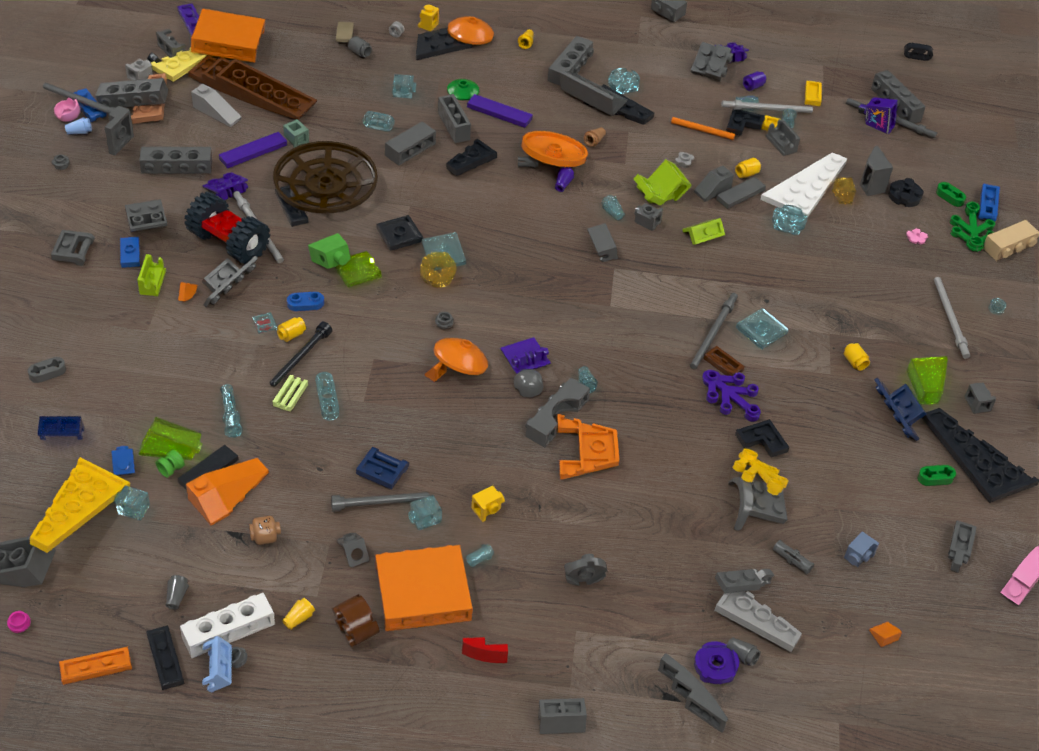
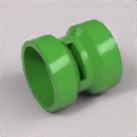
(170, 463)

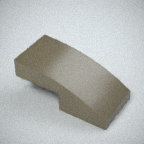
(344, 31)

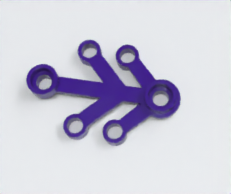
(713, 379)

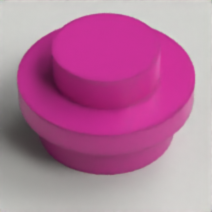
(18, 622)

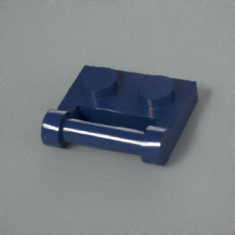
(379, 471)

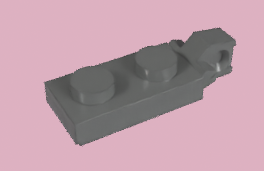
(961, 544)
(743, 580)

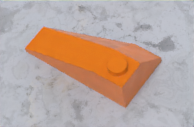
(221, 490)

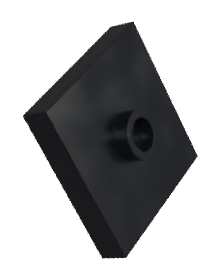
(399, 232)

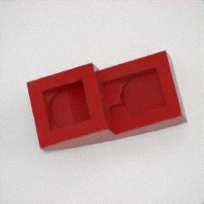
(476, 649)

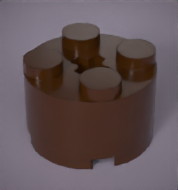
(356, 620)

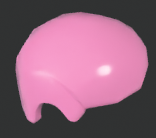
(67, 110)

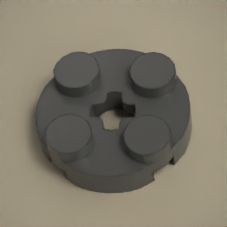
(585, 569)

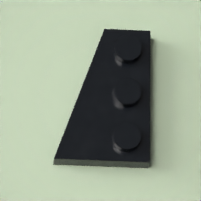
(471, 158)

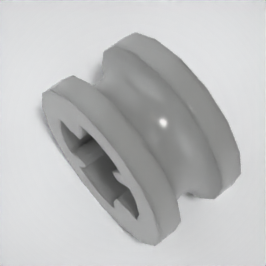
(399, 27)

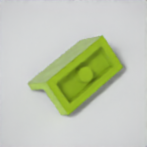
(705, 231)

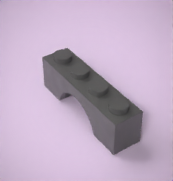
(570, 397)

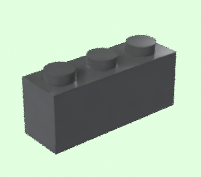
(454, 118)
(410, 143)

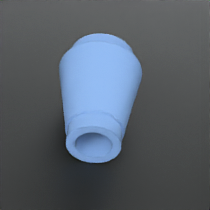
(80, 126)

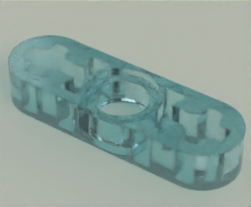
(325, 402)

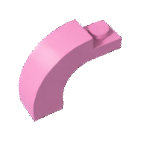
(1023, 578)

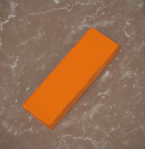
(95, 665)

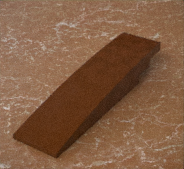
(251, 86)

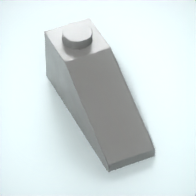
(212, 104)

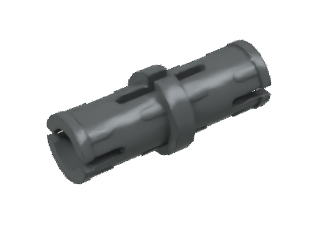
(805, 565)

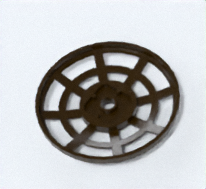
(333, 178)

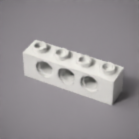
(239, 626)

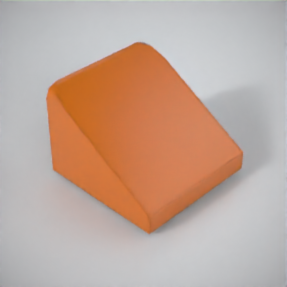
(436, 371)
(886, 633)

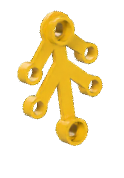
(749, 457)

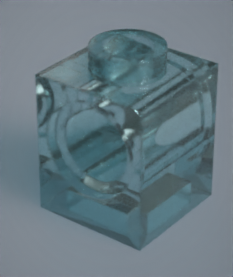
(403, 86)
(132, 502)
(425, 512)

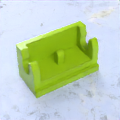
(151, 276)

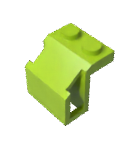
(663, 184)

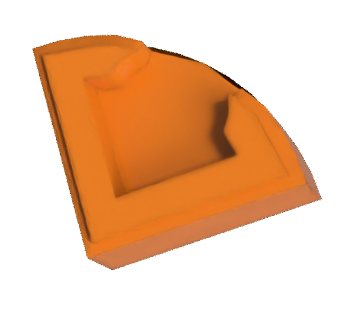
(186, 291)

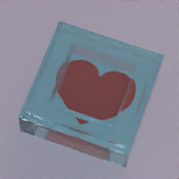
(264, 322)

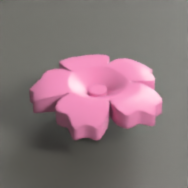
(916, 237)

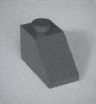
(714, 183)

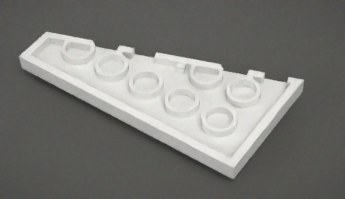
(807, 186)

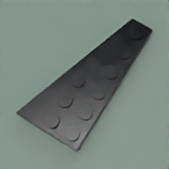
(979, 460)

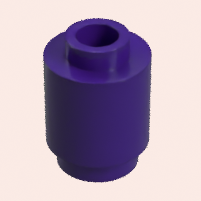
(754, 80)

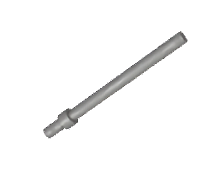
(738, 104)
(245, 206)
(960, 341)

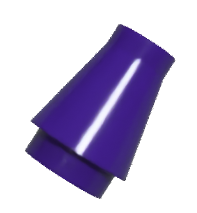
(564, 177)

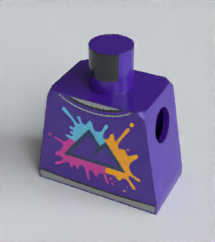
(880, 114)

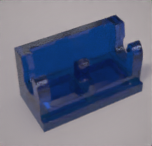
(60, 426)

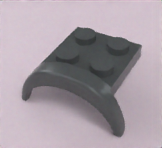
(758, 502)

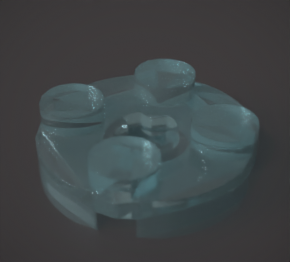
(623, 80)
(793, 226)

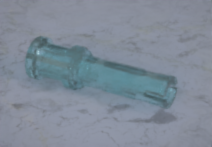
(231, 416)

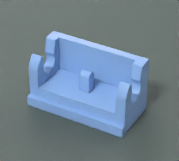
(219, 665)

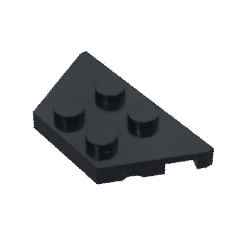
(437, 43)

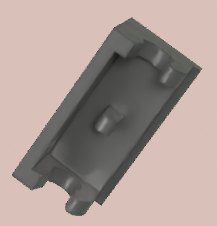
(169, 44)
(783, 138)
(603, 242)
(562, 716)

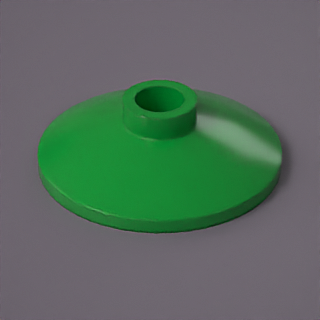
(463, 89)

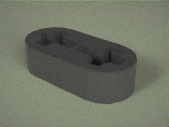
(46, 369)

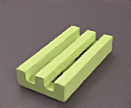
(294, 382)

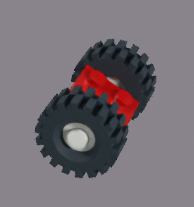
(211, 217)

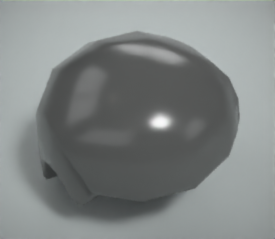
(528, 382)

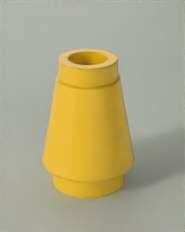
(526, 39)
(299, 613)

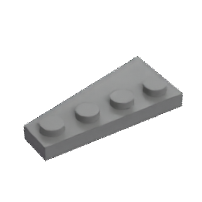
(749, 613)

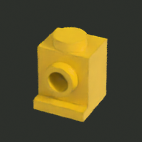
(429, 17)
(487, 502)

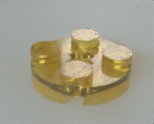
(435, 260)

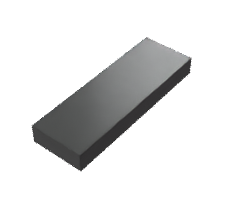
(741, 192)

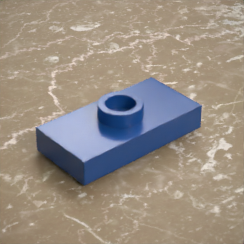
(130, 252)

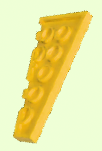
(77, 501)

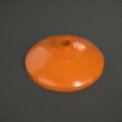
(470, 30)
(461, 356)

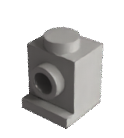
(139, 70)

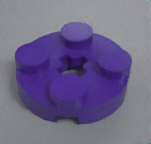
(716, 674)

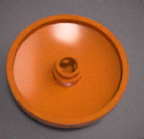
(554, 148)

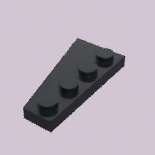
(632, 110)

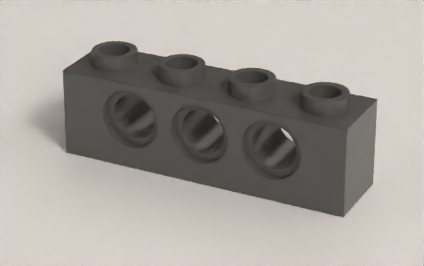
(571, 59)
(132, 93)
(176, 160)

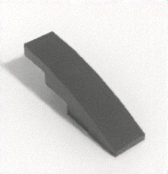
(698, 698)

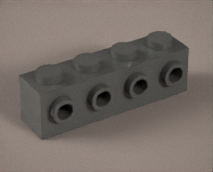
(889, 87)

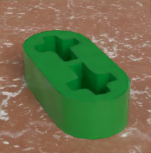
(951, 194)
(936, 474)

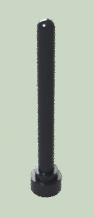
(322, 331)

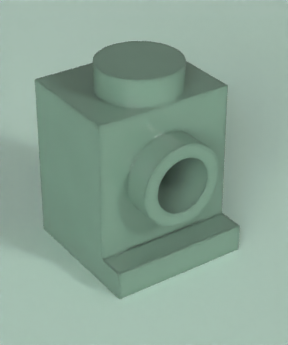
(296, 133)

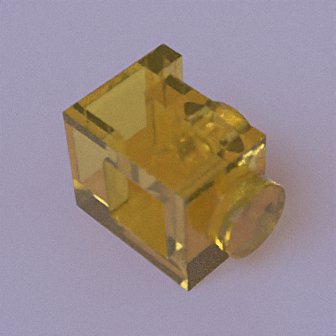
(844, 190)

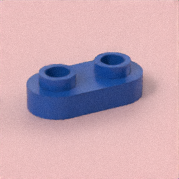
(305, 301)

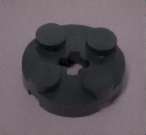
(905, 192)

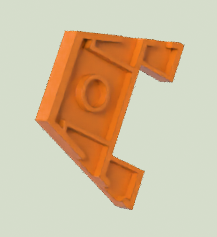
(596, 447)

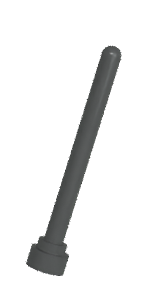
(340, 502)

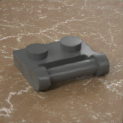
(67, 244)

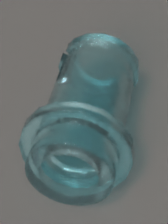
(480, 555)

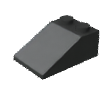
(23, 563)

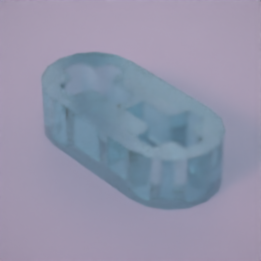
(378, 121)

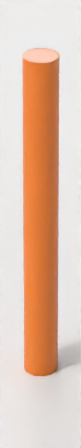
(703, 128)

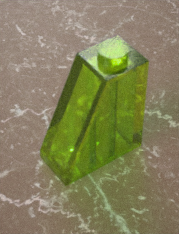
(928, 378)
(167, 436)

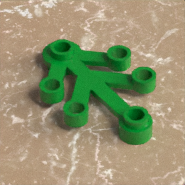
(973, 241)

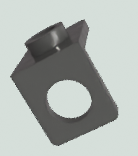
(350, 542)

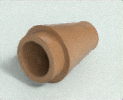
(594, 136)

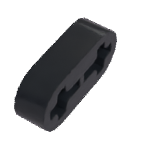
(918, 51)

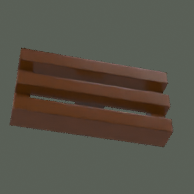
(722, 364)

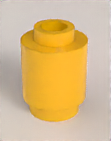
(748, 168)
(291, 329)
(856, 356)

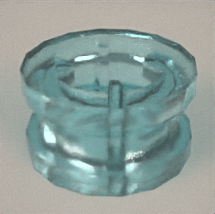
(993, 306)

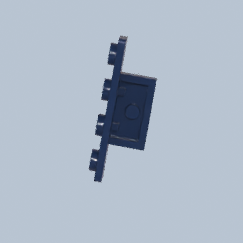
(905, 405)

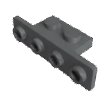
(223, 277)

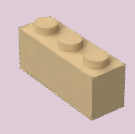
(1011, 240)

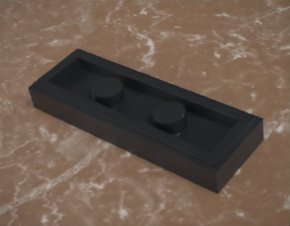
(294, 215)
(219, 459)
(165, 657)

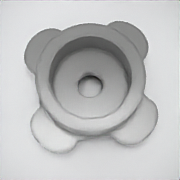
(684, 159)

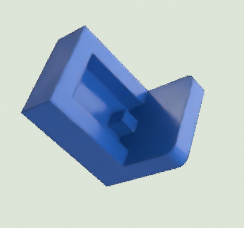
(123, 461)

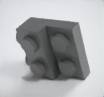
(712, 61)
(119, 129)

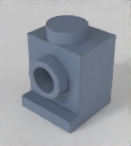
(861, 549)

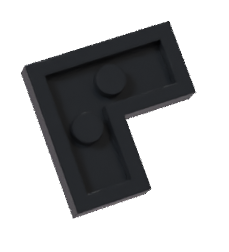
(741, 119)
(765, 434)

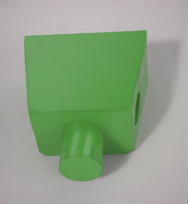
(330, 251)

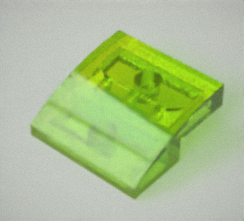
(359, 269)

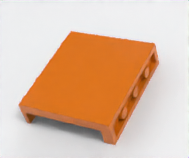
(227, 35)
(423, 587)

